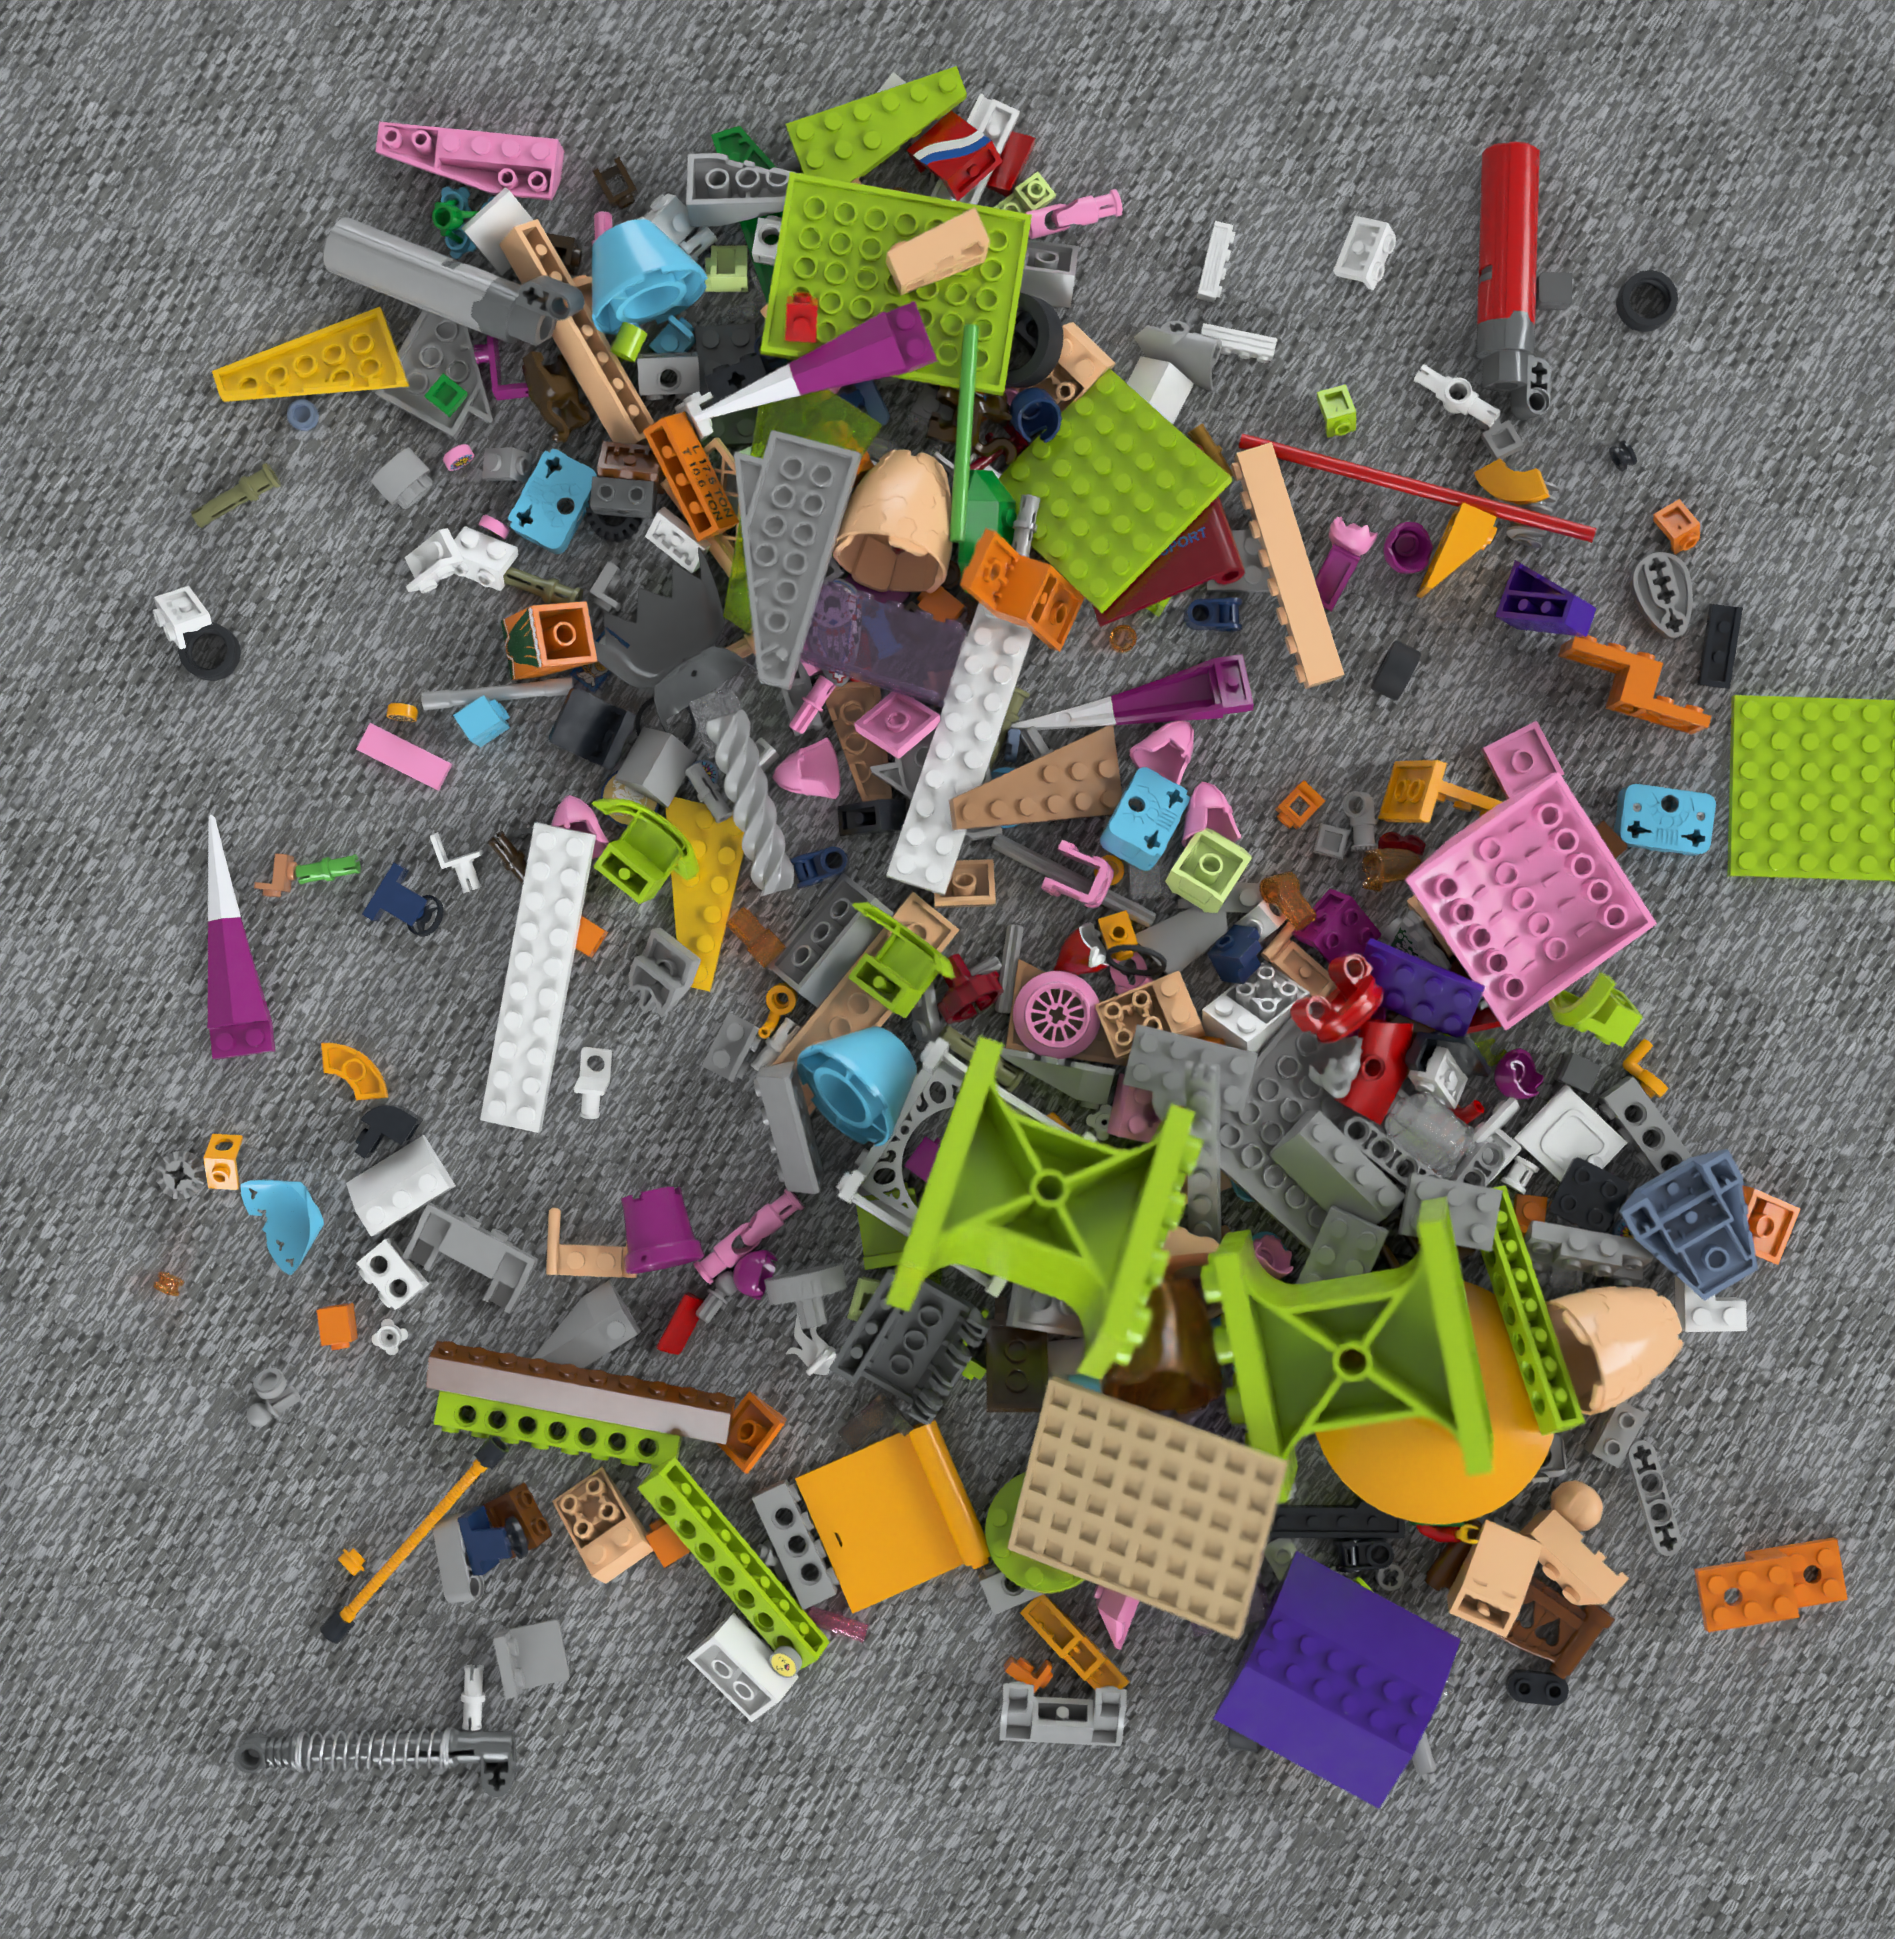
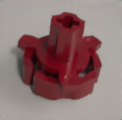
(966, 989)

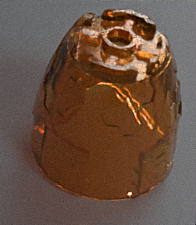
(1177, 1357)

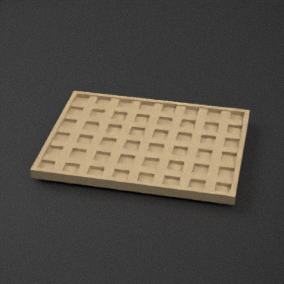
(1147, 1506)

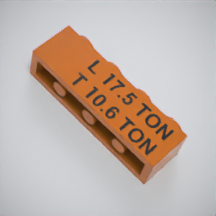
(691, 476)

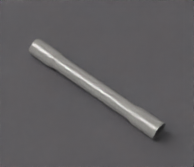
(448, 698)

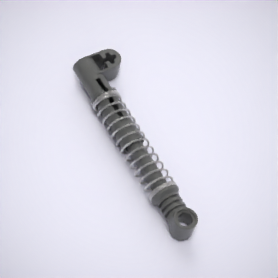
(392, 1749)

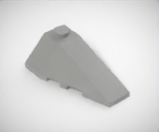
(731, 191)
(1076, 1079)
(591, 1329)

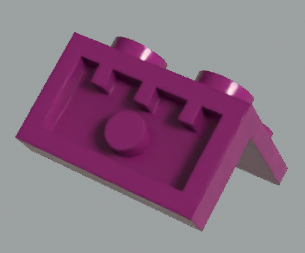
(1338, 928)

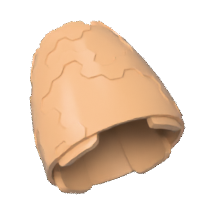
(902, 505)
(1614, 1341)

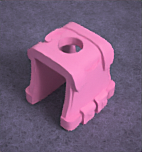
(1101, 883)

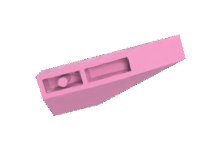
(478, 159)

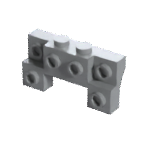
(474, 1247)
(1575, 1249)
(1062, 1719)

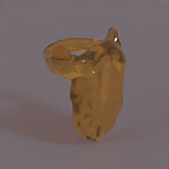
(1388, 866)

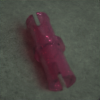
(838, 1624)

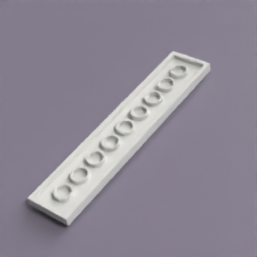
(960, 750)
(538, 977)

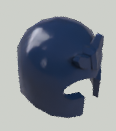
(1035, 411)

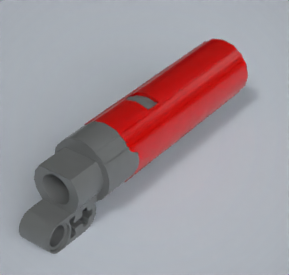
(1509, 278)

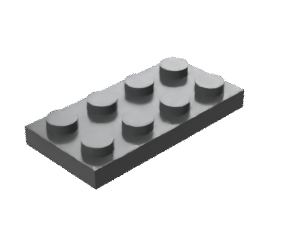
(721, 346)

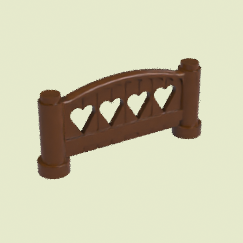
(1576, 1627)

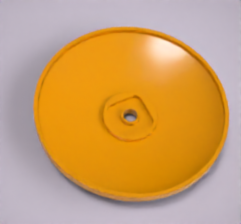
(1416, 1463)

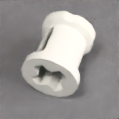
(1519, 1174)

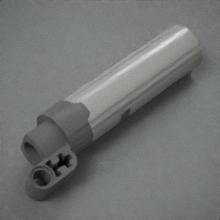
(449, 286)

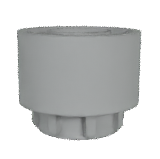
(403, 479)

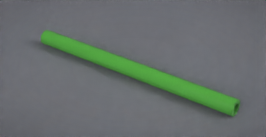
(964, 433)

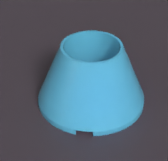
(641, 277)
(859, 1082)

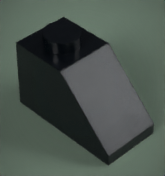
(871, 817)

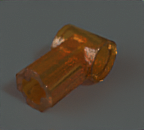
(1284, 891)
(761, 942)

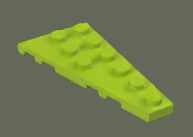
(866, 131)

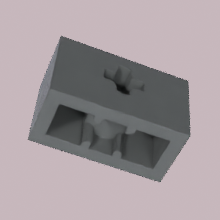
(623, 497)

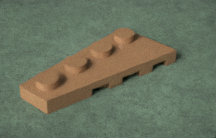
(845, 707)

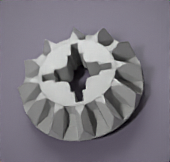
(192, 1167)

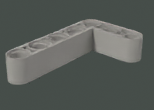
(1394, 1153)

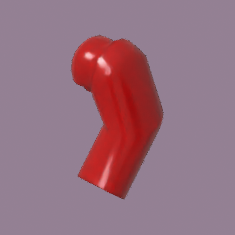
(1469, 1112)

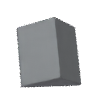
(656, 766)

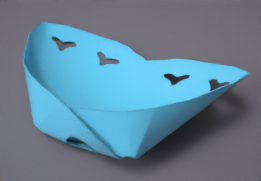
(290, 1218)

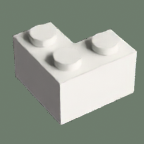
(1710, 1315)

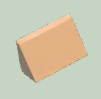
(970, 885)

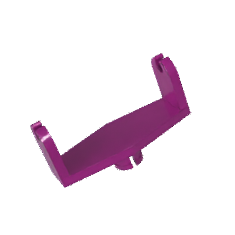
(490, 353)

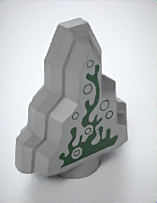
(1413, 938)

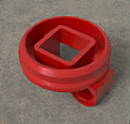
(1344, 1007)

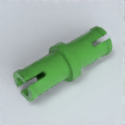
(328, 869)

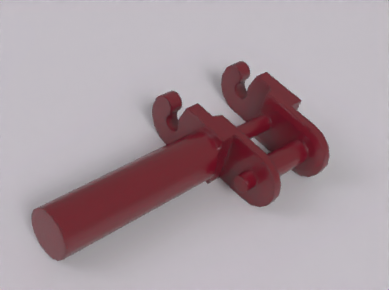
(1021, 444)

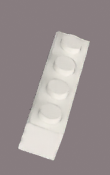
(1214, 262)
(1242, 343)

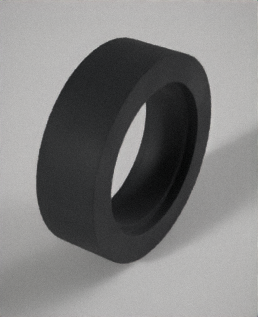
(1048, 347)

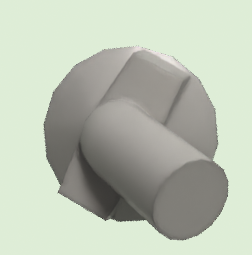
(769, 1556)

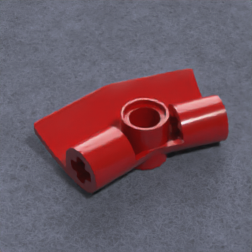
(1376, 1087)

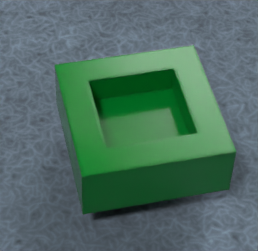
(446, 395)

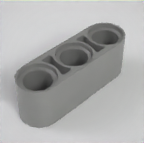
(453, 1561)

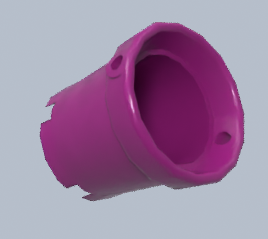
(658, 1231)

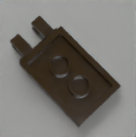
(1014, 1365)

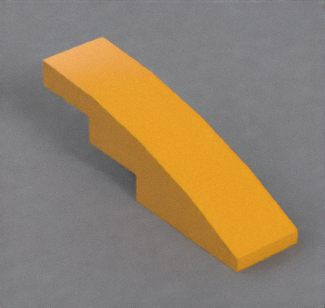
(1072, 1644)

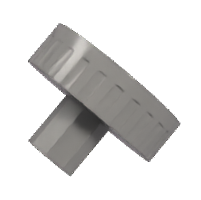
(807, 1290)

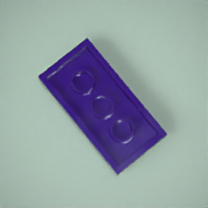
(1423, 989)

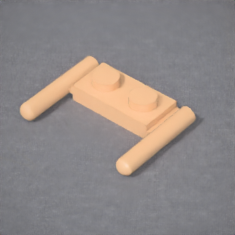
(1298, 964)
(582, 1259)

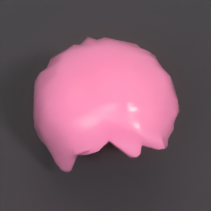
(1351, 538)
(1273, 1256)

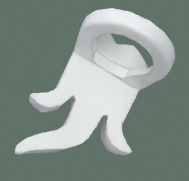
(814, 1351)

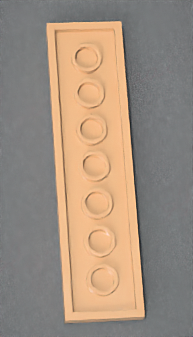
(852, 1008)

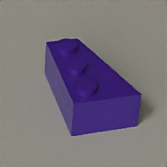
(1542, 606)

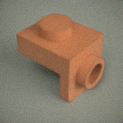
(283, 874)

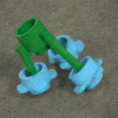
(450, 216)

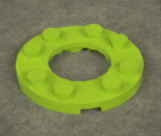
(1019, 1568)

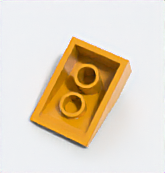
(1463, 537)

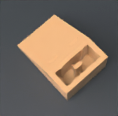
(1076, 369)
(1158, 1005)
(1187, 1249)
(602, 1526)
(1494, 1578)

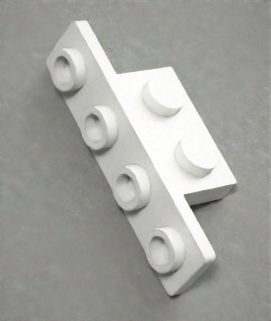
(1492, 1133)

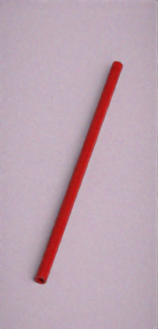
(1423, 489)

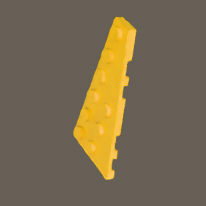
(331, 360)
(706, 900)

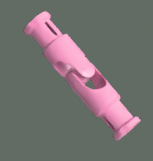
(1080, 212)
(762, 1224)

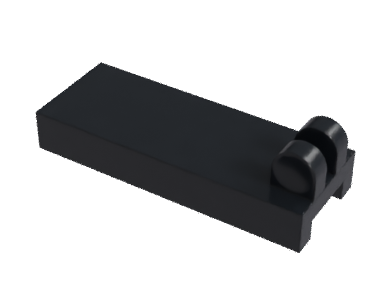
(1719, 646)

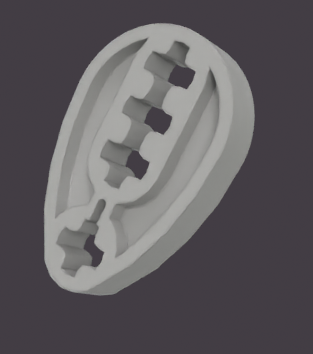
(1678, 584)

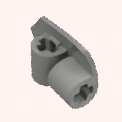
(1188, 352)
(1184, 937)

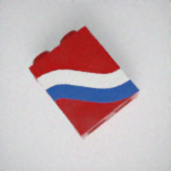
(955, 154)

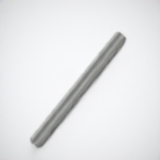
(1070, 878)

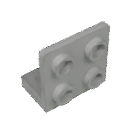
(531, 1656)

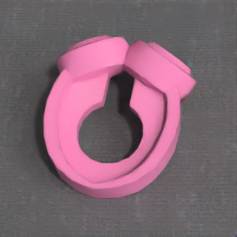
(1121, 981)

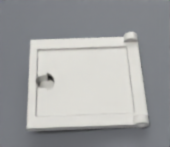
(1566, 1131)

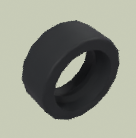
(1659, 281)
(223, 670)

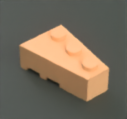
(1570, 1562)

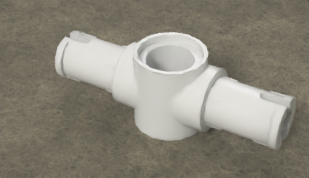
(1468, 405)

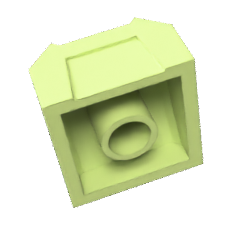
(1208, 870)

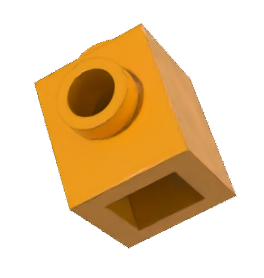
(1116, 931)

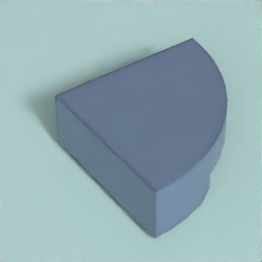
(1012, 745)

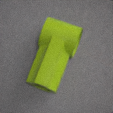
(628, 342)

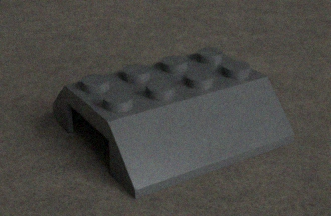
(912, 1348)

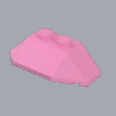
(1116, 1611)

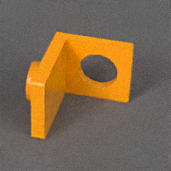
(222, 1165)

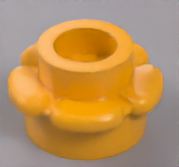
(352, 1561)

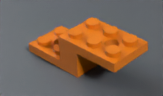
(1022, 590)
(1634, 684)
(1770, 1584)

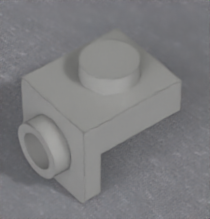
(506, 464)

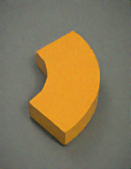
(1512, 485)
(355, 1069)

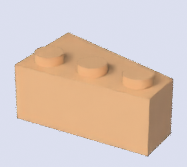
(938, 252)

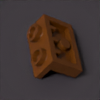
(520, 1504)

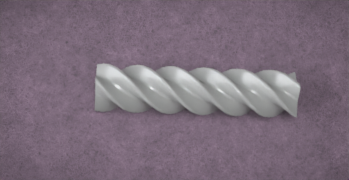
(753, 808)

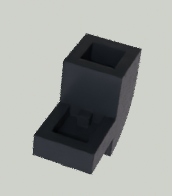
(389, 1121)

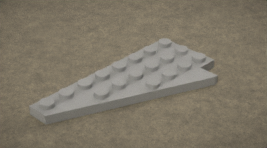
(789, 530)

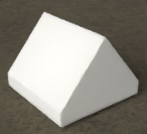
(767, 754)

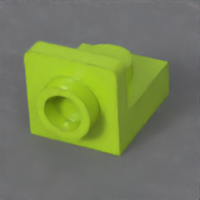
(1337, 411)

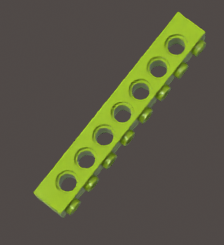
(1530, 1325)
(451, 1419)
(731, 1561)

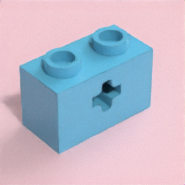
(483, 720)

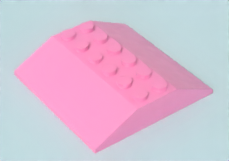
(1529, 899)

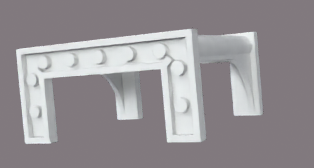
(936, 1067)

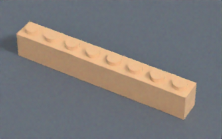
(580, 341)
(1288, 566)

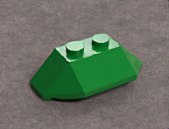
(989, 508)

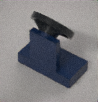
(403, 903)
(488, 1544)

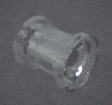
(881, 446)

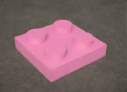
(897, 723)
(1521, 759)

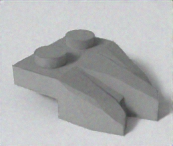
(662, 972)

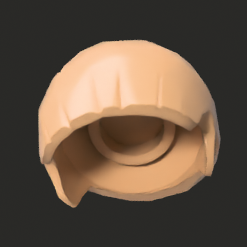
(1577, 1504)

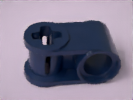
(1220, 613)
(817, 866)

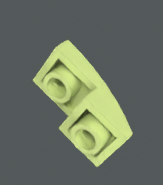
(1029, 195)

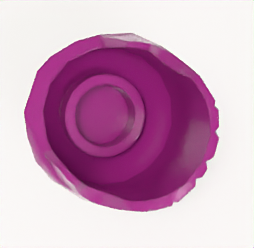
(1408, 548)
(1517, 1075)
(752, 1271)

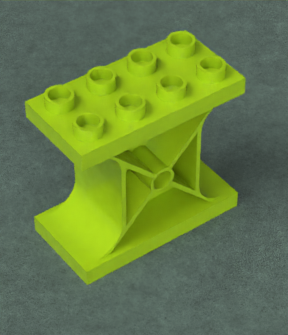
(1051, 1212)
(1299, 1340)

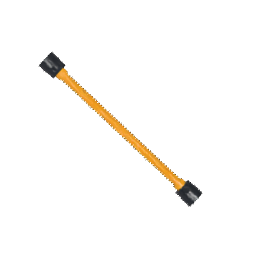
(341, 1622)

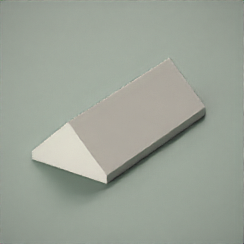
(1161, 386)

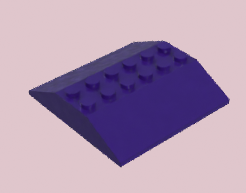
(1339, 1680)

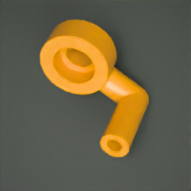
(777, 1007)
(1649, 1082)

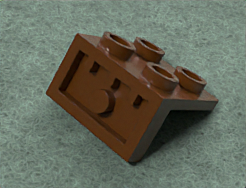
(630, 462)

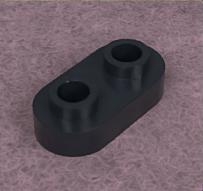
(1538, 1687)

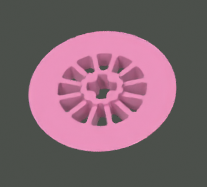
(1023, 1009)

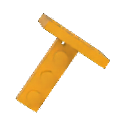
(1417, 787)

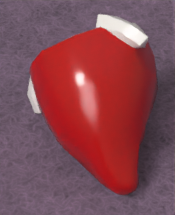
(1082, 952)

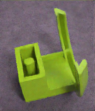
(644, 852)
(901, 967)
(1599, 1010)

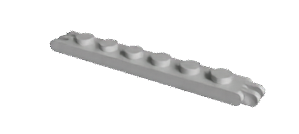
(1205, 1180)

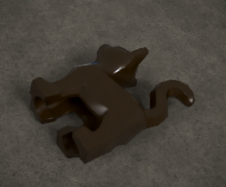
(555, 387)
(992, 407)

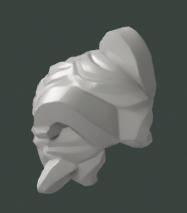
(1336, 1065)

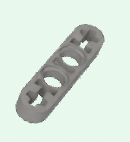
(1654, 1496)

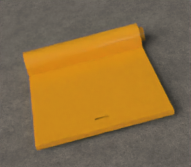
(895, 1515)

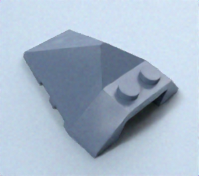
(1696, 1222)

